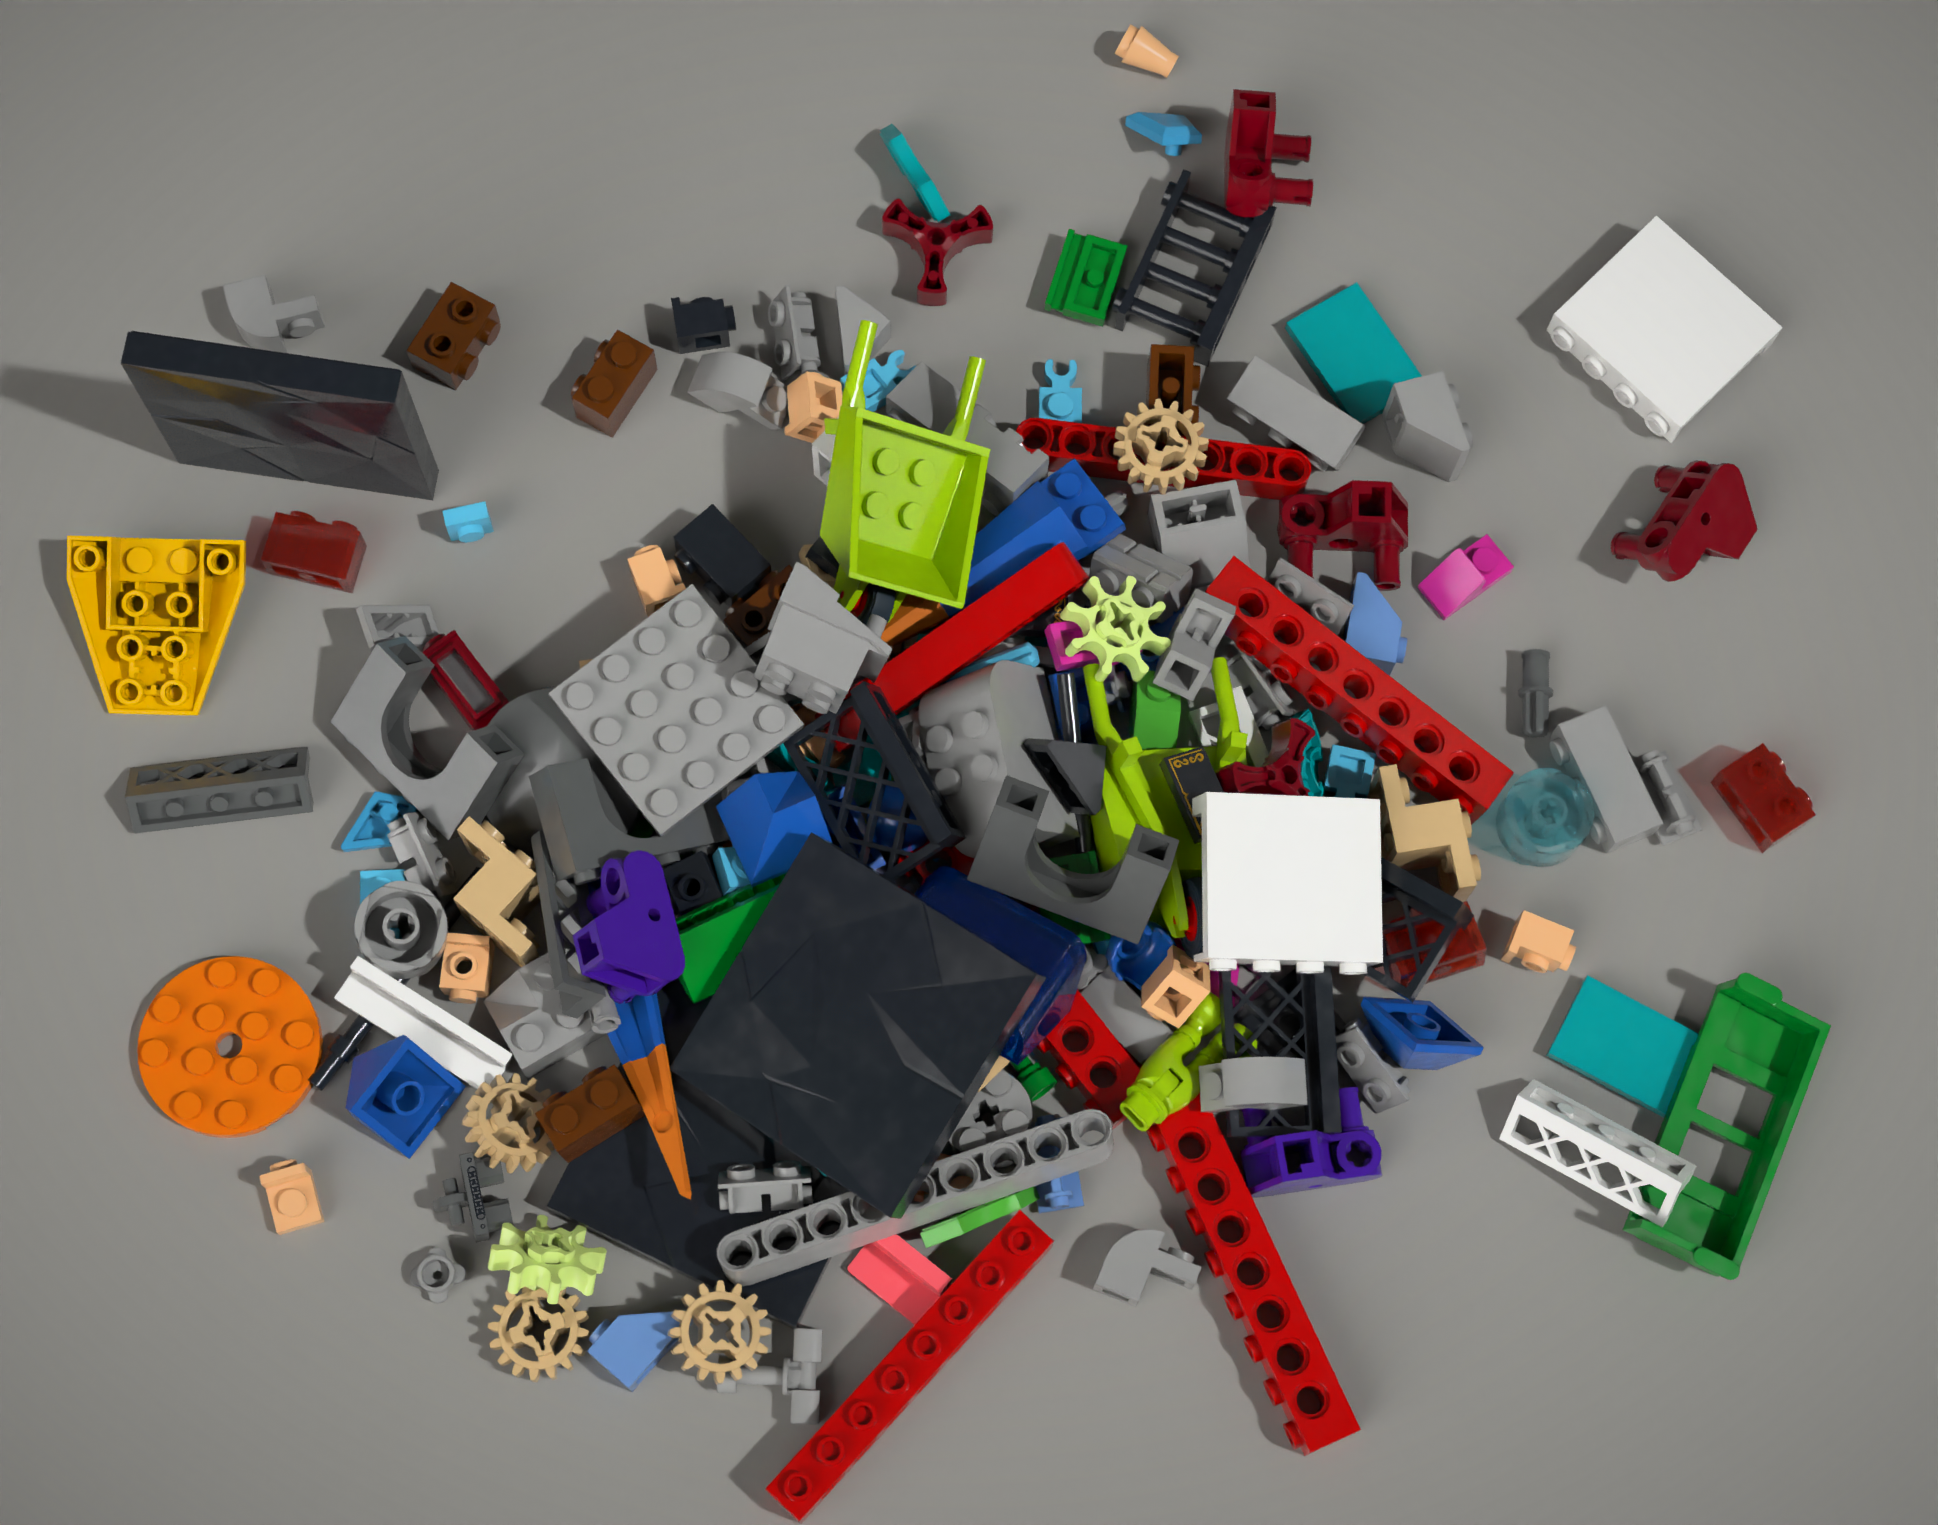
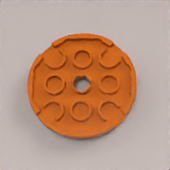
(238, 1093)

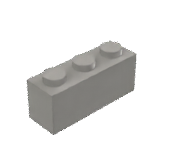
(1295, 414)
(1600, 760)

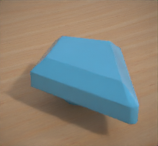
(1165, 129)
(371, 826)

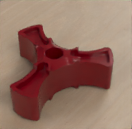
(936, 243)
(1281, 768)

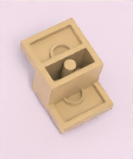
(1425, 834)
(499, 892)

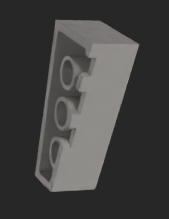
(931, 403)

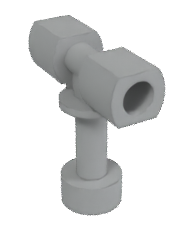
(795, 1375)

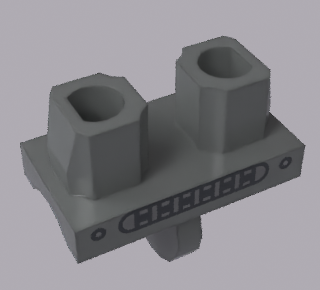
(484, 1216)

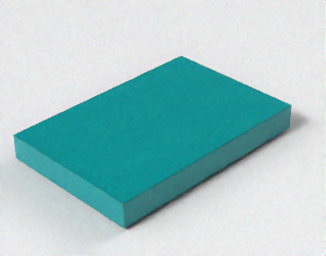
(1352, 352)
(1623, 1045)

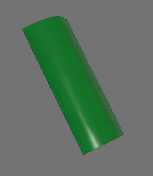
(717, 933)

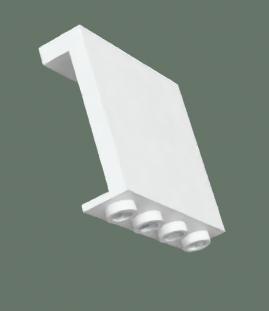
(1662, 328)
(1290, 882)

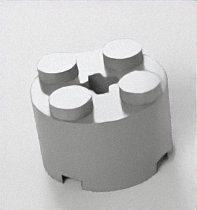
(385, 910)
(1011, 1110)

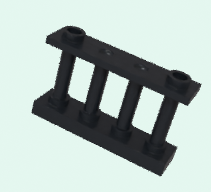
(1219, 298)

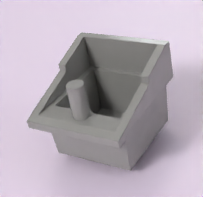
(818, 645)

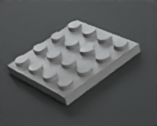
(675, 710)

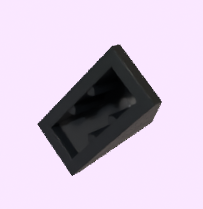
(1072, 770)

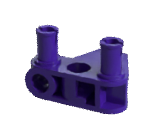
(635, 932)
(1320, 1154)

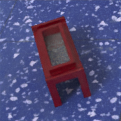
(463, 680)

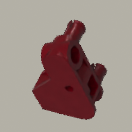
(1248, 155)
(1360, 511)
(1700, 516)

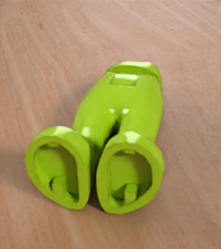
(1164, 1081)

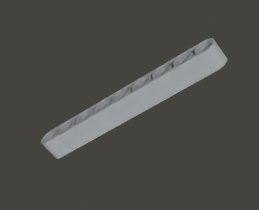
(942, 1199)

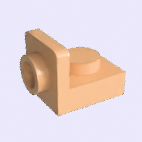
(292, 1196)

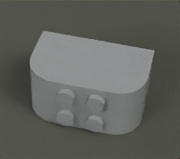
(976, 738)

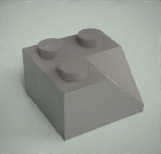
(533, 1021)

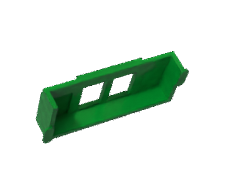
(1770, 1047)

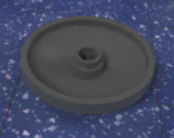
(547, 739)

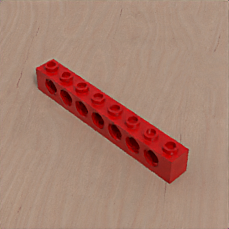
(1374, 690)
(1102, 1047)
(909, 1367)
(1303, 1430)

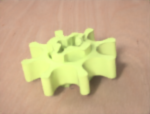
(1115, 629)
(547, 1259)

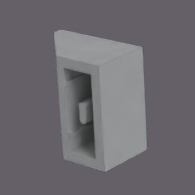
(1427, 426)
(1200, 528)

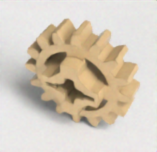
(1178, 452)
(511, 1128)
(518, 1336)
(736, 1346)

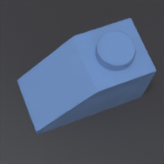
(1374, 626)
(633, 1345)

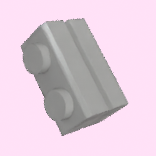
(1155, 574)

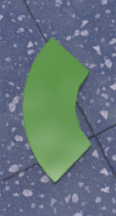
(977, 1216)

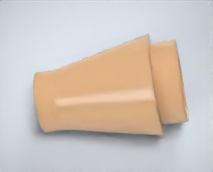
(1145, 51)

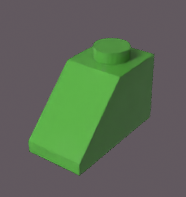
(1154, 714)

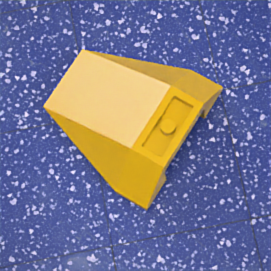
(155, 616)

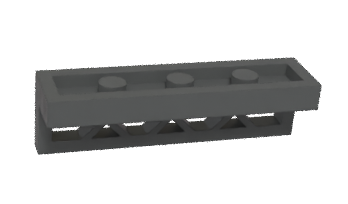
(220, 793)
(564, 915)

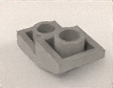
(1123, 1015)

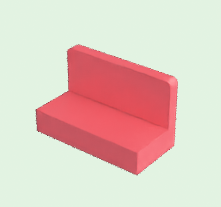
(900, 1276)

